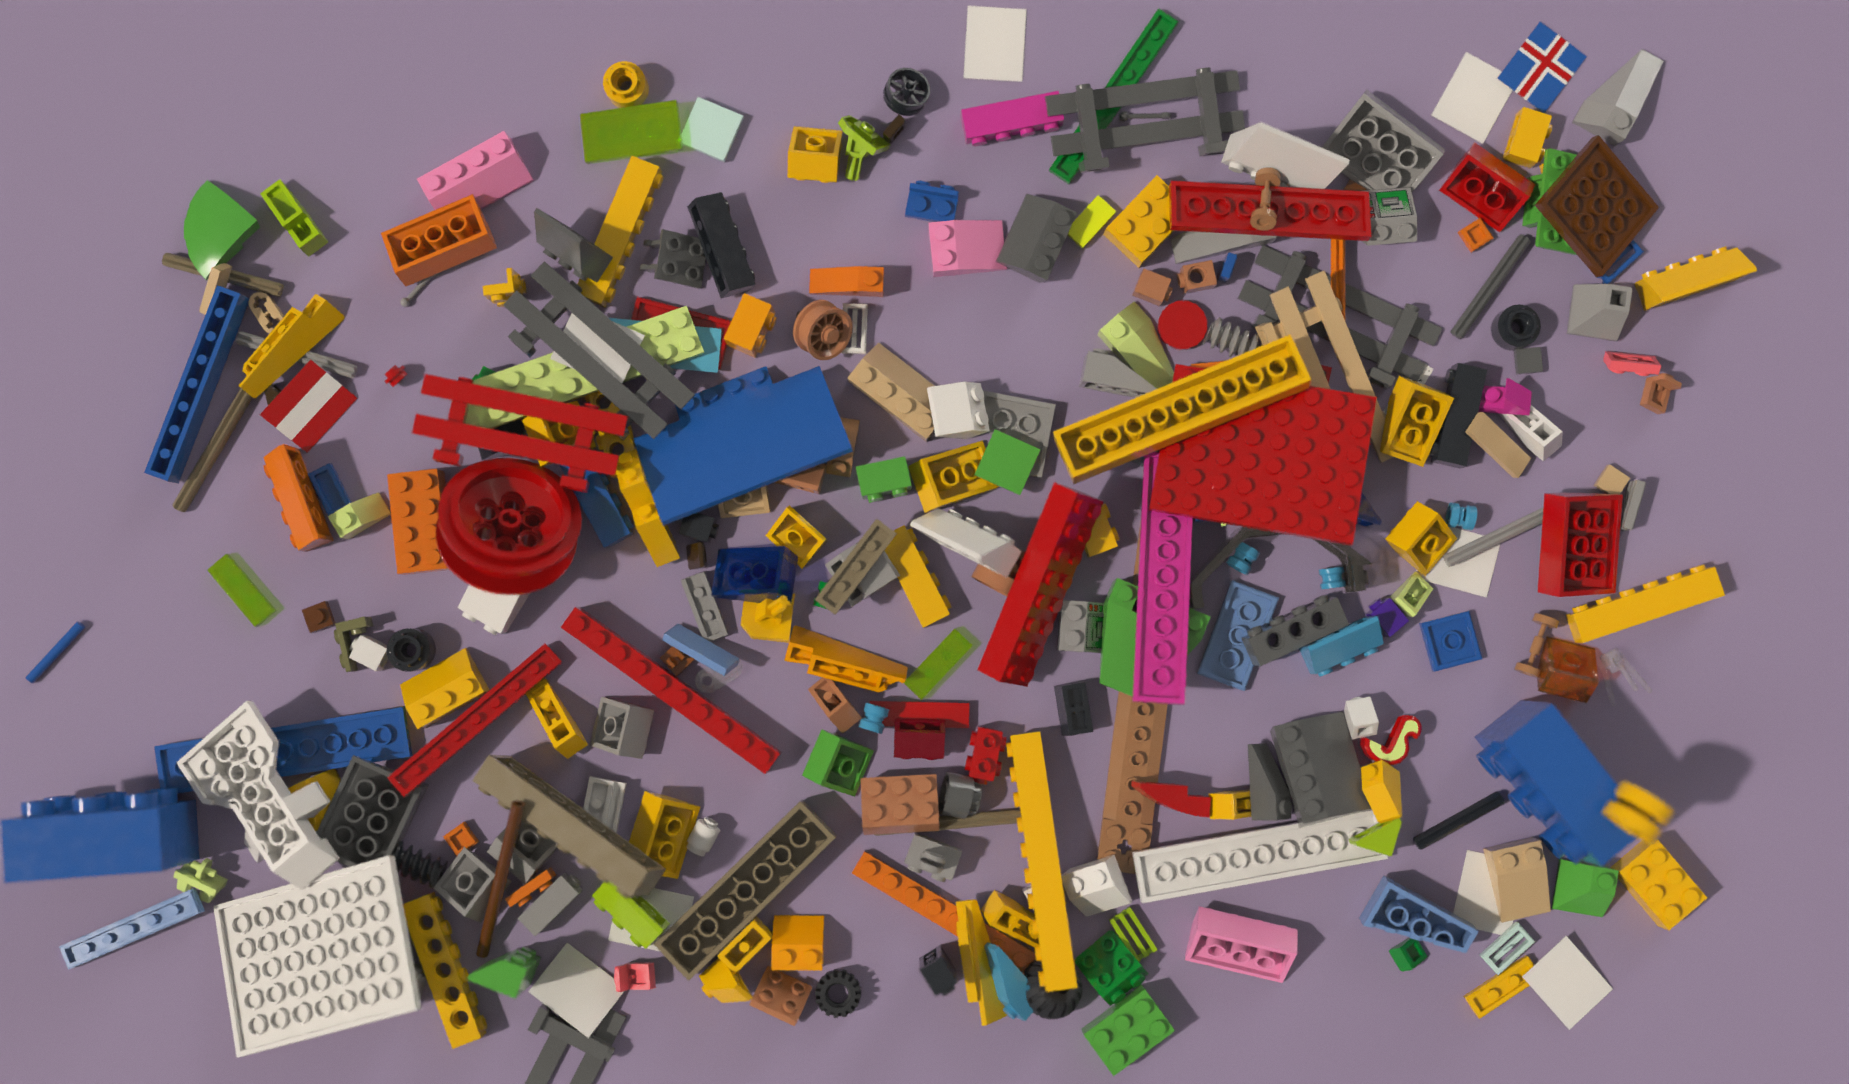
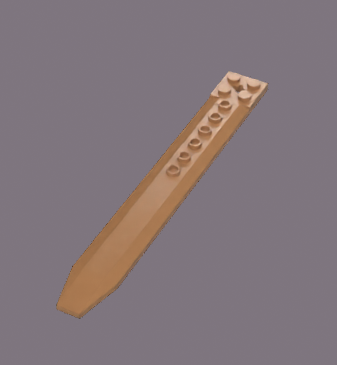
(1133, 757)

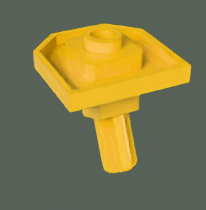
(768, 619)

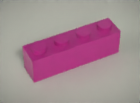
(1008, 119)

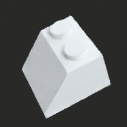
(958, 410)
(1096, 886)

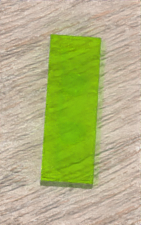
(241, 590)
(938, 664)

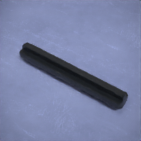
(1458, 820)

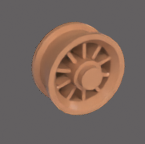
(822, 329)

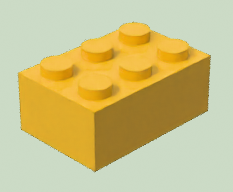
(1143, 223)
(1658, 884)

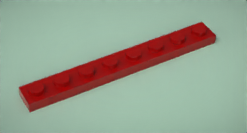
(474, 720)

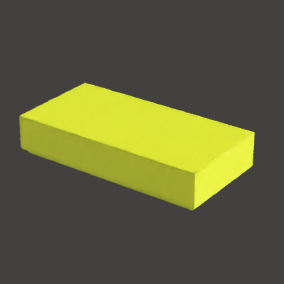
(1090, 221)

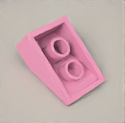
(965, 246)

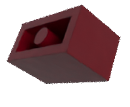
(919, 739)

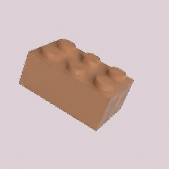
(899, 804)

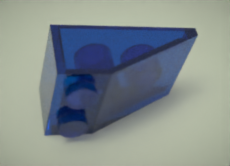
(754, 573)

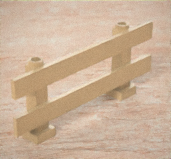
(1327, 310)

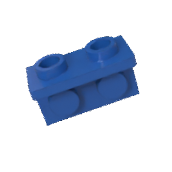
(931, 202)

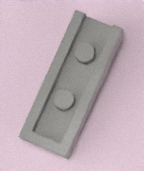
(704, 606)

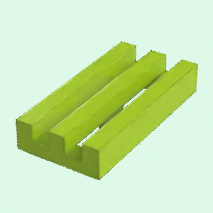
(1144, 952)

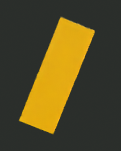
(1499, 987)

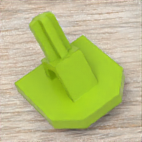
(861, 142)

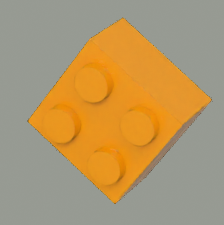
(750, 326)

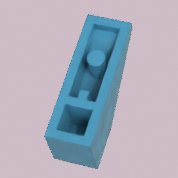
(1009, 983)

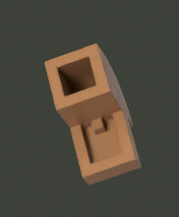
(843, 465)

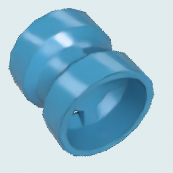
(1461, 516)
(1243, 558)
(874, 717)

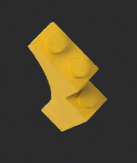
(645, 514)

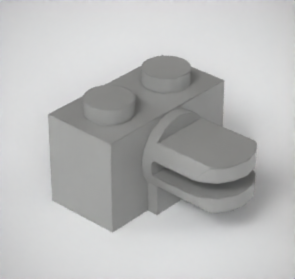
(932, 857)

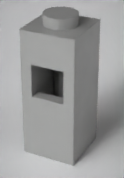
(551, 903)

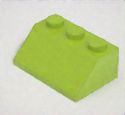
(630, 913)

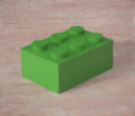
(1127, 1030)

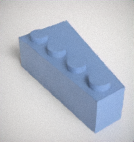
(1412, 915)

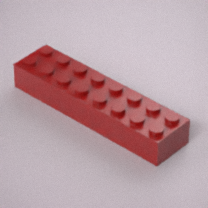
(1040, 585)

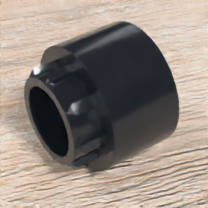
(1525, 318)
(424, 649)

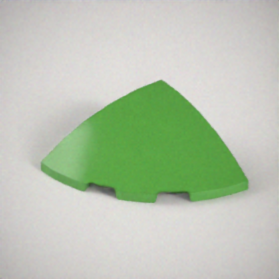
(215, 228)

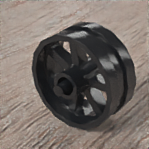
(910, 79)

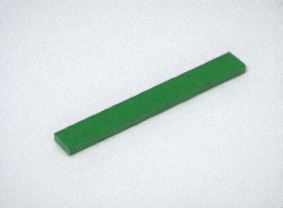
(1128, 73)

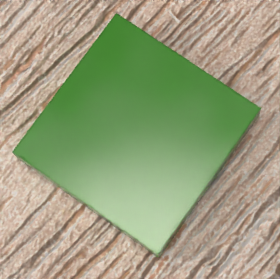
(1007, 462)

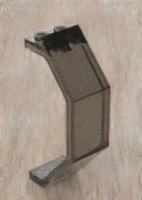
(1352, 561)

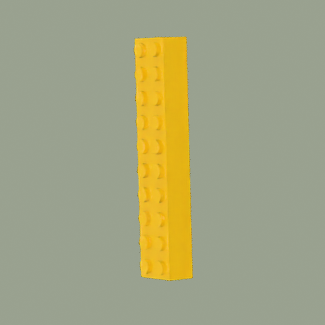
(1182, 409)

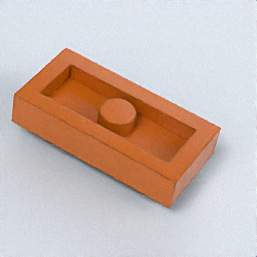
(523, 895)

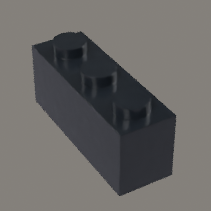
(938, 971)

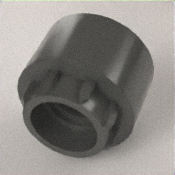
(959, 796)

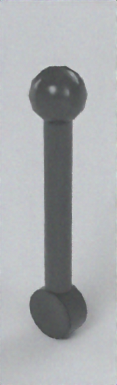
(1125, 116)

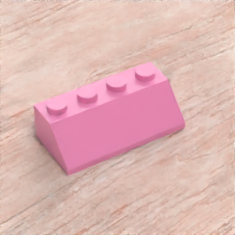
(485, 171)
(1241, 944)

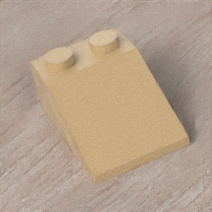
(1518, 878)

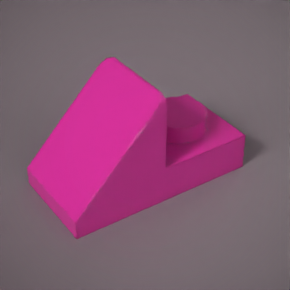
(1506, 400)

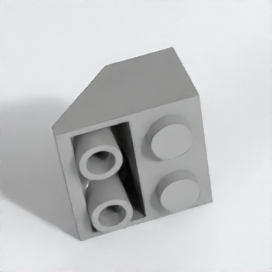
(878, 576)

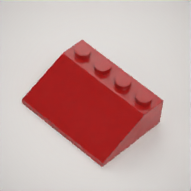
(1579, 544)

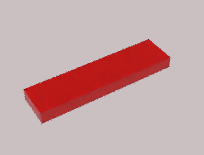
(955, 714)

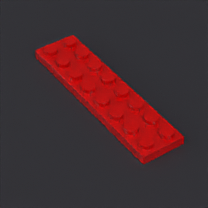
(1298, 210)

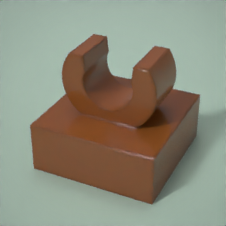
(676, 660)

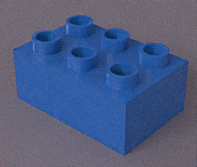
(1554, 781)
(99, 835)

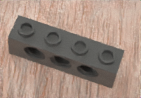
(1331, 619)

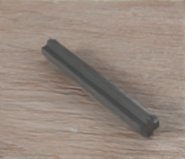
(1490, 286)

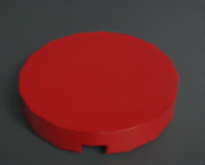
(1182, 325)

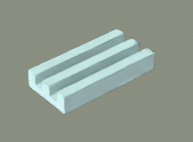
(1500, 941)

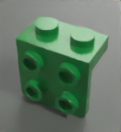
(1111, 968)

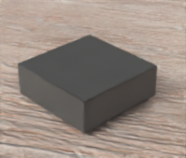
(1528, 360)

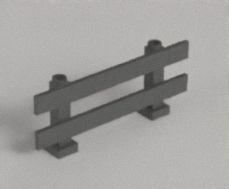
(1091, 140)
(1403, 321)
(541, 326)
(596, 1047)

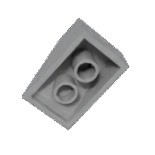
(1110, 375)

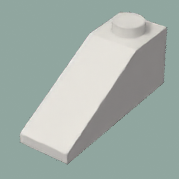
(1535, 432)

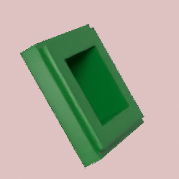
(1408, 954)

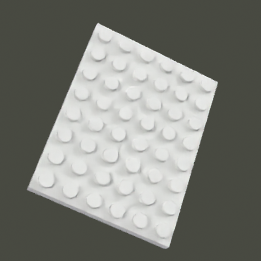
(316, 957)

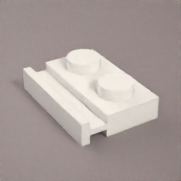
(605, 800)

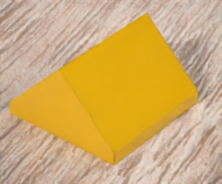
(797, 535)

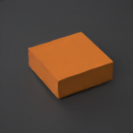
(1475, 235)
(461, 837)

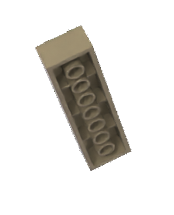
(569, 826)
(745, 890)

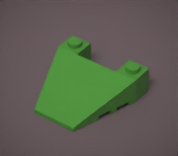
(1120, 632)

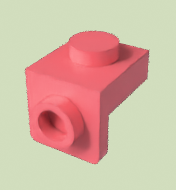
(635, 976)

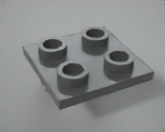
(679, 259)

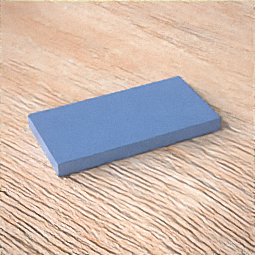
(1225, 653)

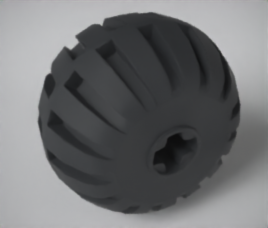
(1053, 1003)

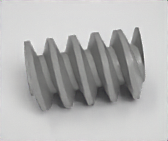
(1230, 339)

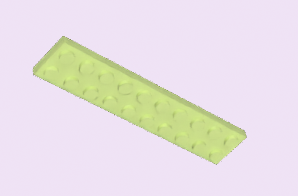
(667, 338)

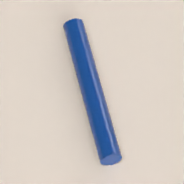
(54, 653)

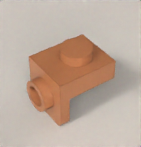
(1657, 392)

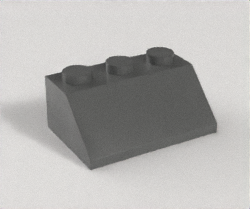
(1036, 237)
(570, 247)

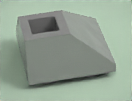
(1598, 310)

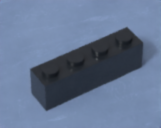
(721, 245)
(1466, 388)

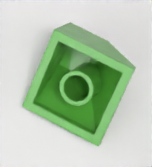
(1584, 888)

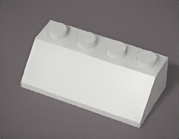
(969, 540)

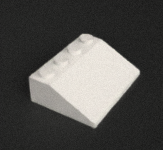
(1296, 160)

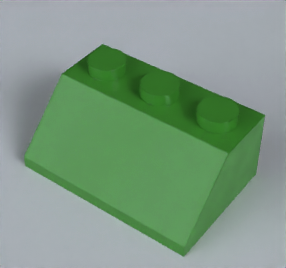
(509, 972)

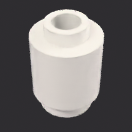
(703, 836)

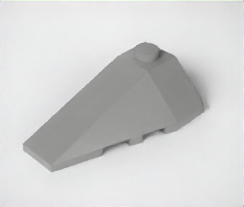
(1618, 101)

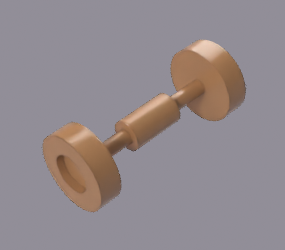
(1263, 217)
(1536, 646)

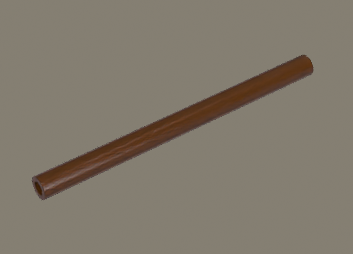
(500, 878)

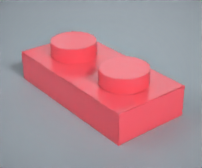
(1639, 364)

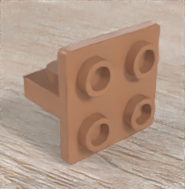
(781, 996)

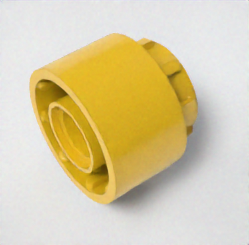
(622, 72)

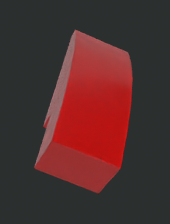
(1174, 797)

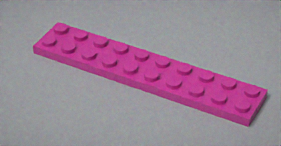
(1161, 600)

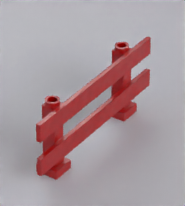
(456, 432)

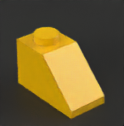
(1382, 790)
(1230, 804)
(724, 984)

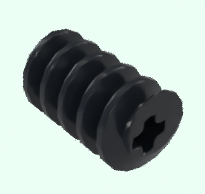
(418, 866)

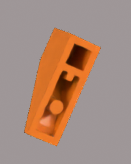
(847, 281)

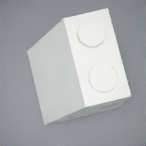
(491, 609)

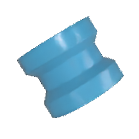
(1332, 578)

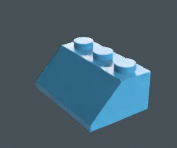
(1343, 645)

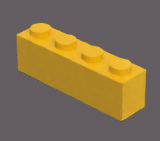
(915, 578)

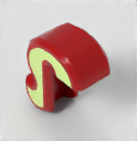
(1397, 744)

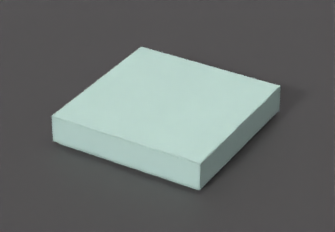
(711, 129)

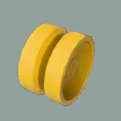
(1637, 812)

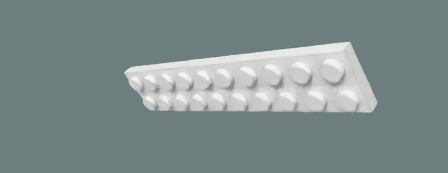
(1251, 857)

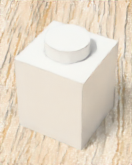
(369, 652)
(1361, 717)

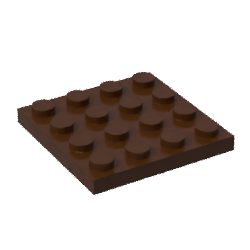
(1597, 206)

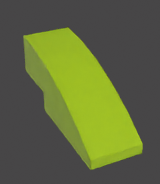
(294, 218)

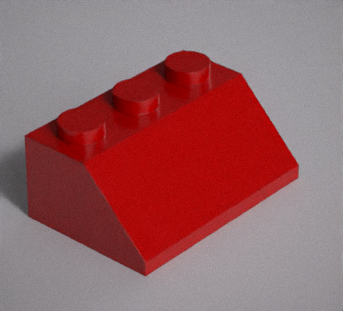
(1487, 187)

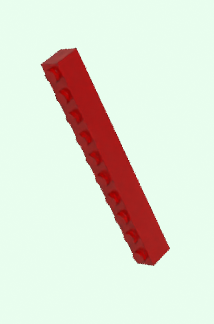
(671, 689)

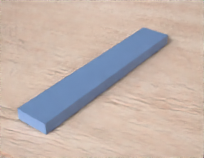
(132, 928)

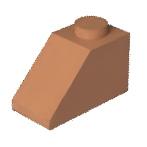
(834, 704)

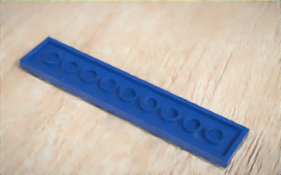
(312, 745)

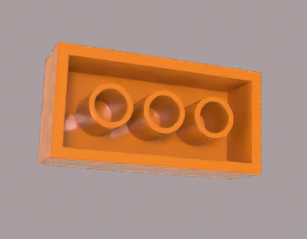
(414, 518)

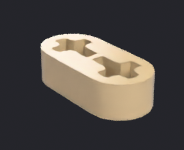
(261, 315)

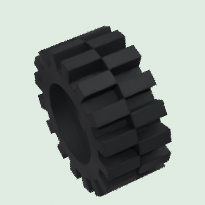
(845, 979)

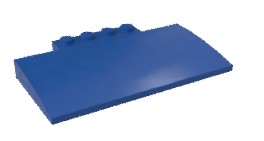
(741, 440)

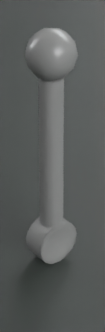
(405, 302)

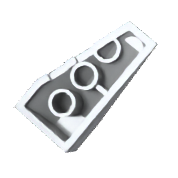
(1200, 245)

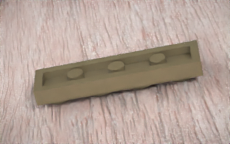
(855, 566)

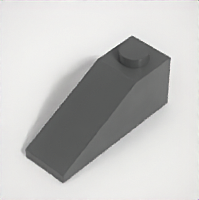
(1267, 788)

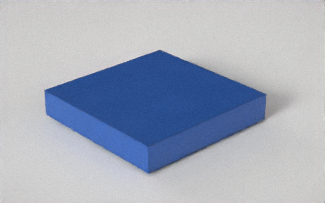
(1450, 641)

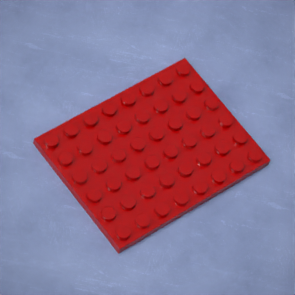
(1275, 468)

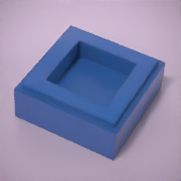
(1227, 267)

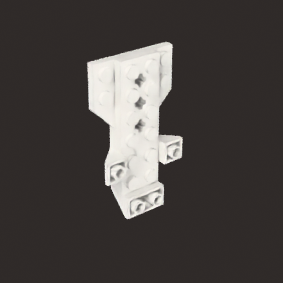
(238, 771)

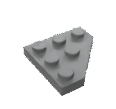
(1023, 420)

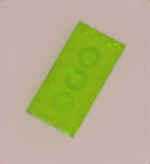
(631, 132)

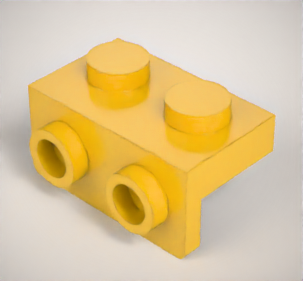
(502, 292)

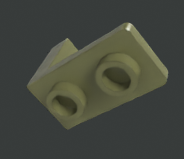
(342, 637)

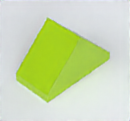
(1379, 837)

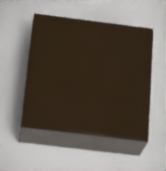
(894, 129)

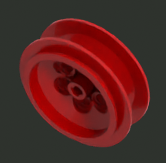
(521, 510)

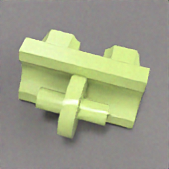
(201, 877)

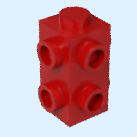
(984, 761)

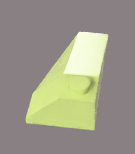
(1137, 345)

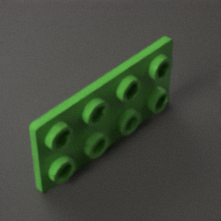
(1547, 237)

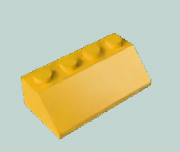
(1692, 278)

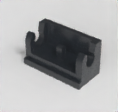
(1073, 709)

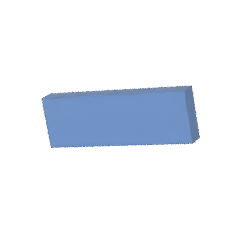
(701, 649)

